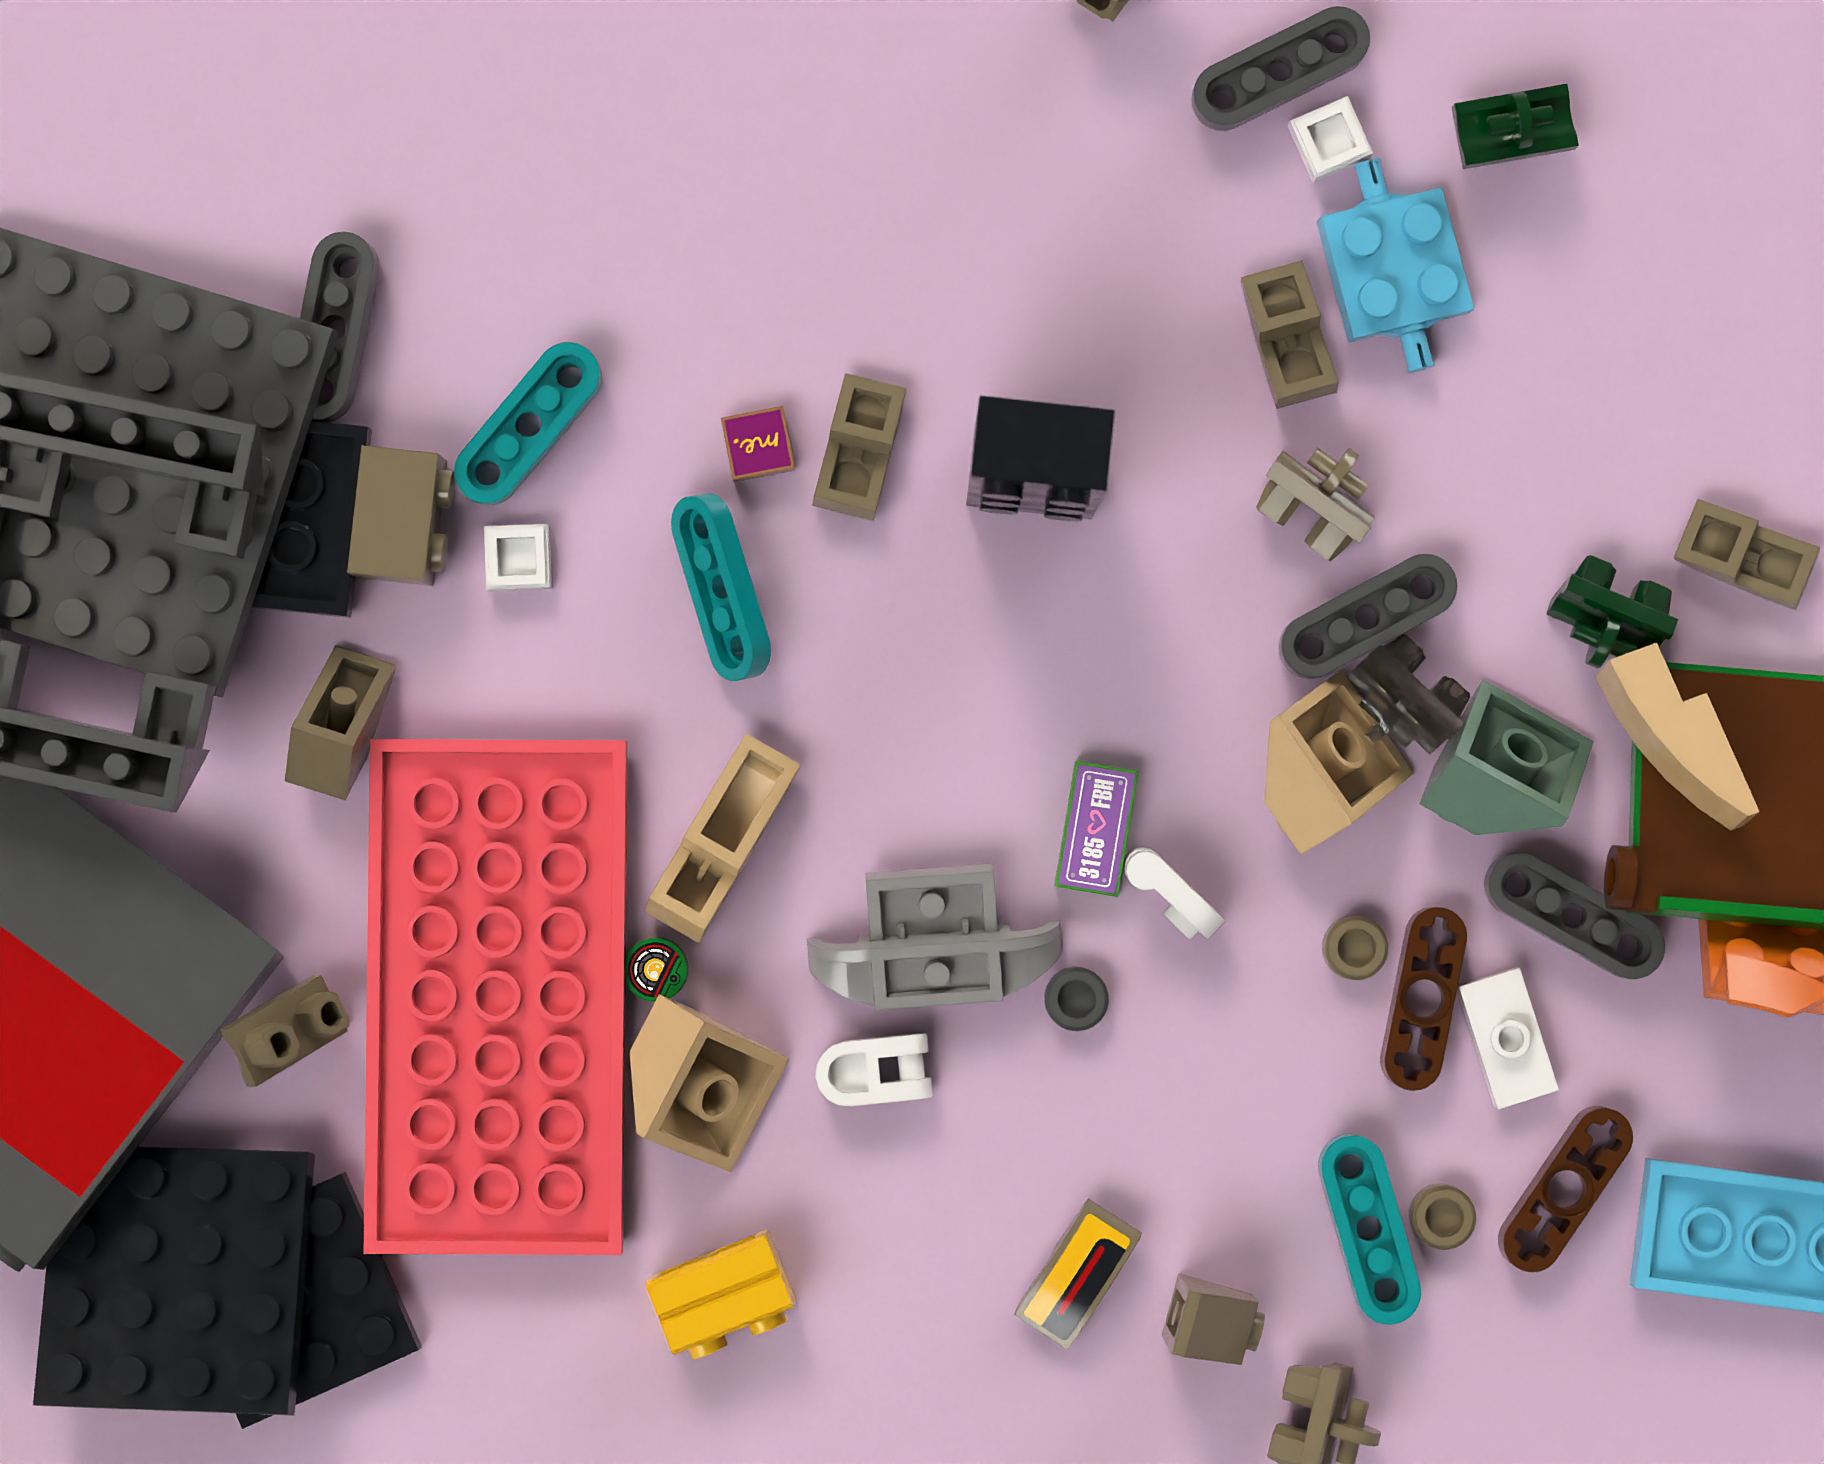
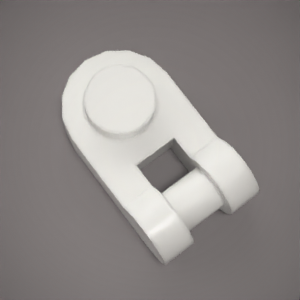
(1187, 908)
(851, 1073)

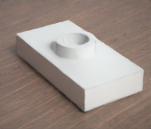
(1507, 1038)

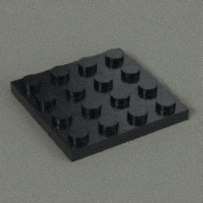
(182, 1287)

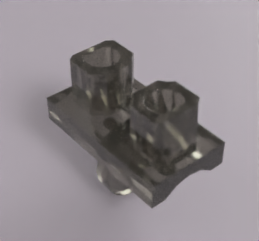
(1402, 702)

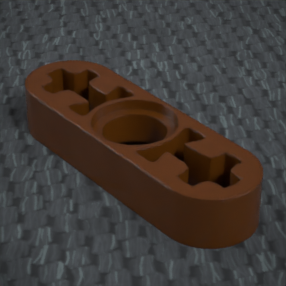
(1441, 1018)
(1592, 1187)

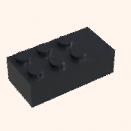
(1039, 458)

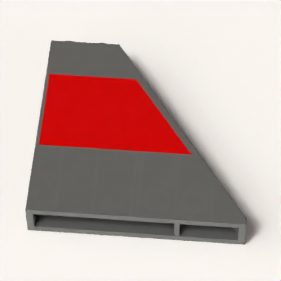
(104, 1007)

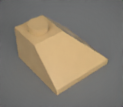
(1323, 766)
(699, 1083)

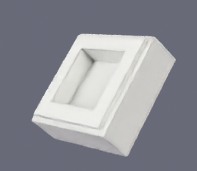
(1330, 139)
(517, 557)

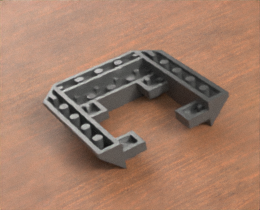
(223, 469)

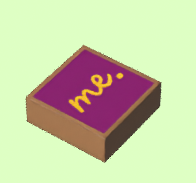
(758, 444)

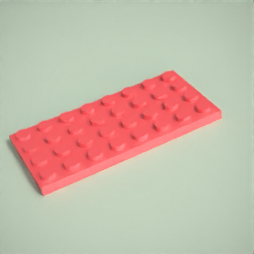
(496, 997)

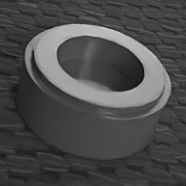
(1076, 998)

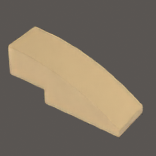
(1677, 735)
(722, 838)

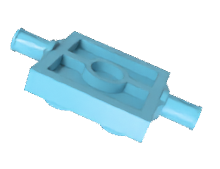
(1395, 265)

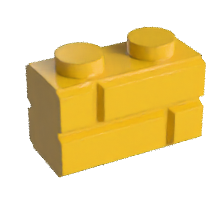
(721, 1294)

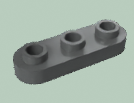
(1300, 49)
(348, 299)
(1395, 610)
(1600, 928)

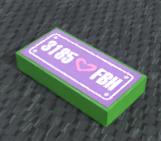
(1096, 828)

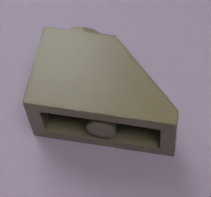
(337, 723)
(1212, 1321)

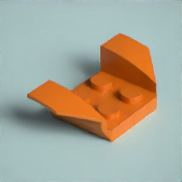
(1763, 966)

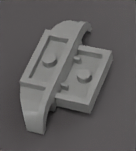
(934, 943)

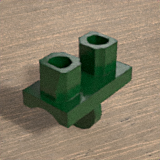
(1514, 126)
(1608, 619)

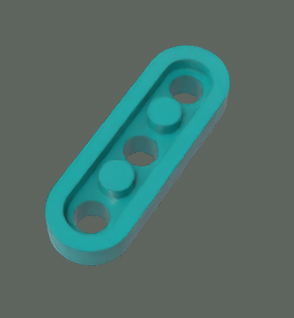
(537, 395)
(720, 587)
(1386, 1252)

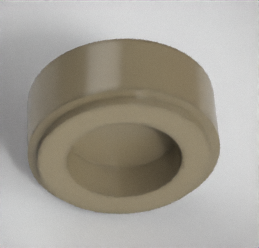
(1355, 947)
(1442, 1216)

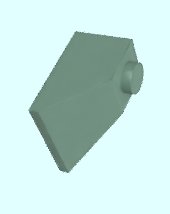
(1507, 767)

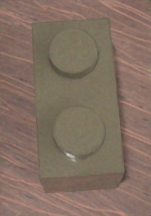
(400, 516)

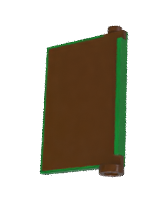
(1772, 865)

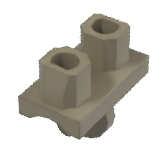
(1340, 516)
(286, 1029)
(1326, 1393)

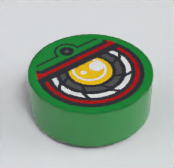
(655, 969)

